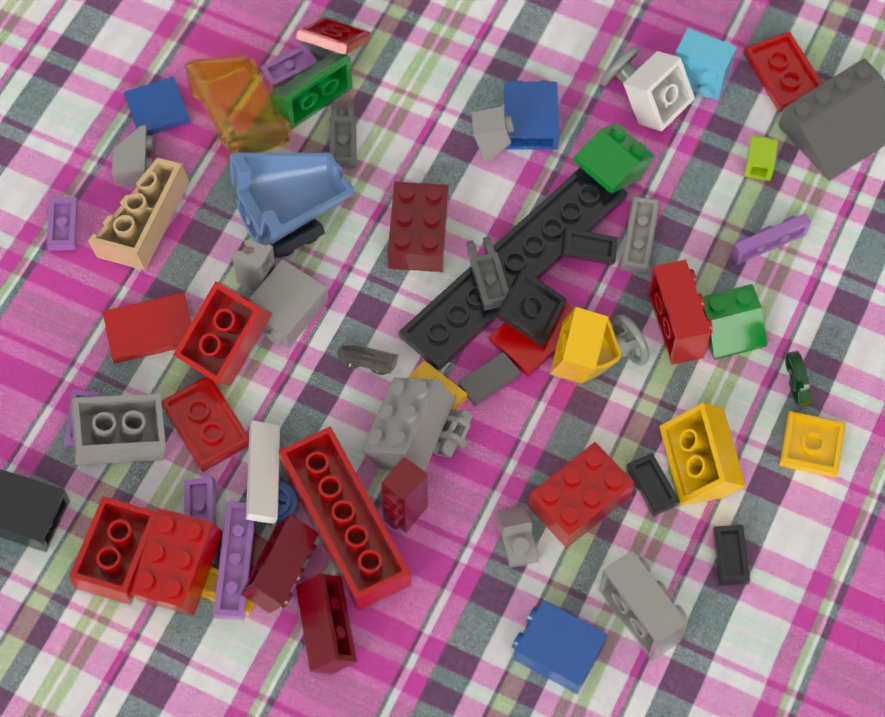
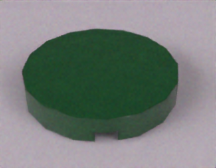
(798, 379)

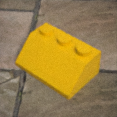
(702, 455)

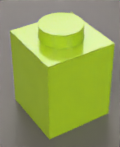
(761, 158)

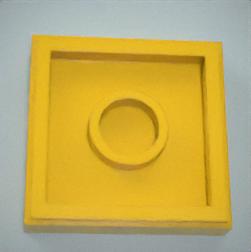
(812, 444)

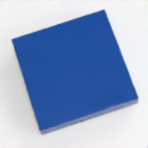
(157, 106)

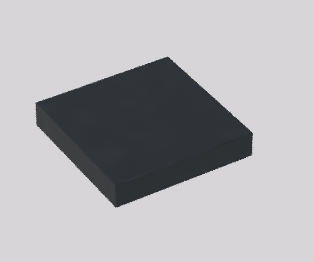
(531, 307)

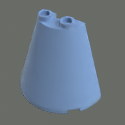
(285, 191)

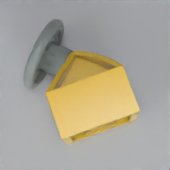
(591, 347)

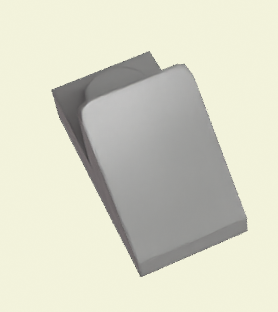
(517, 536)

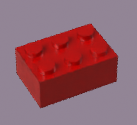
(679, 311)
(222, 334)
(580, 494)
(112, 550)
(175, 562)

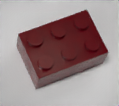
(418, 226)

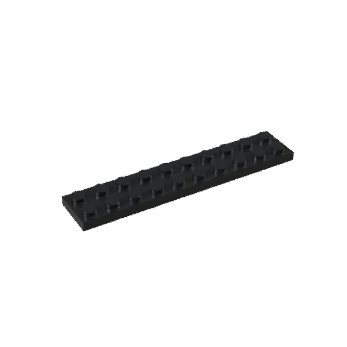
(531, 245)

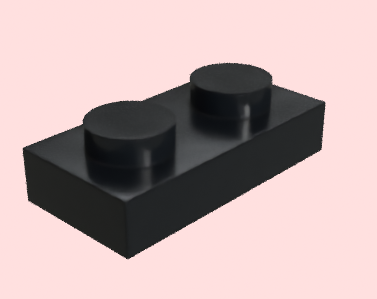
(304, 235)

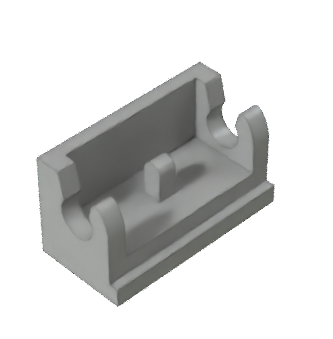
(255, 267)

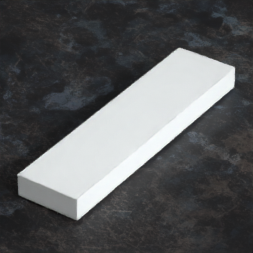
(263, 472)

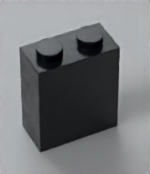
(30, 510)

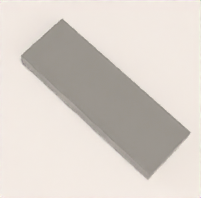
(640, 235)

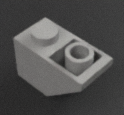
(132, 157)

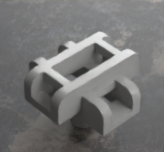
(453, 433)

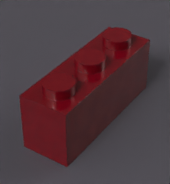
(404, 495)
(280, 564)
(326, 624)

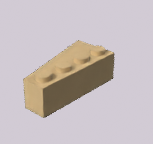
(141, 220)

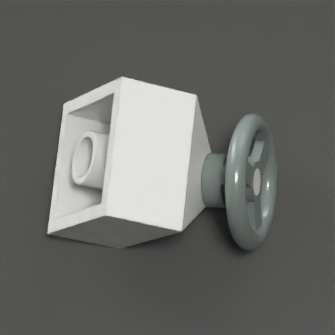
(656, 89)

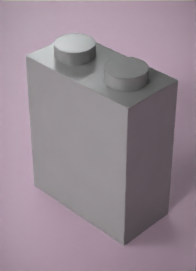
(293, 301)

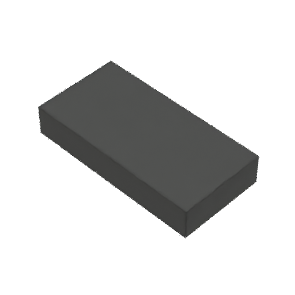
(489, 379)

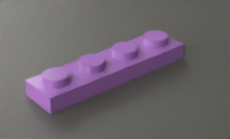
(234, 563)

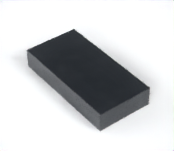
(589, 246)
(652, 484)
(731, 555)

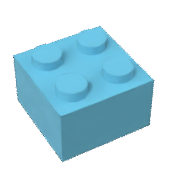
(706, 62)

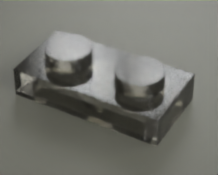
(361, 356)

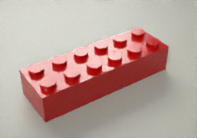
(344, 518)

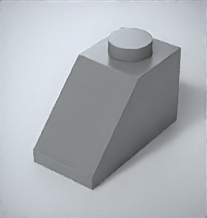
(492, 131)

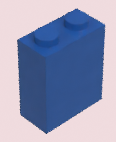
(533, 114)
(559, 646)

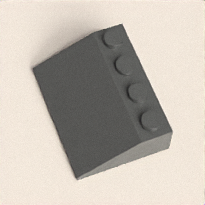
(839, 119)

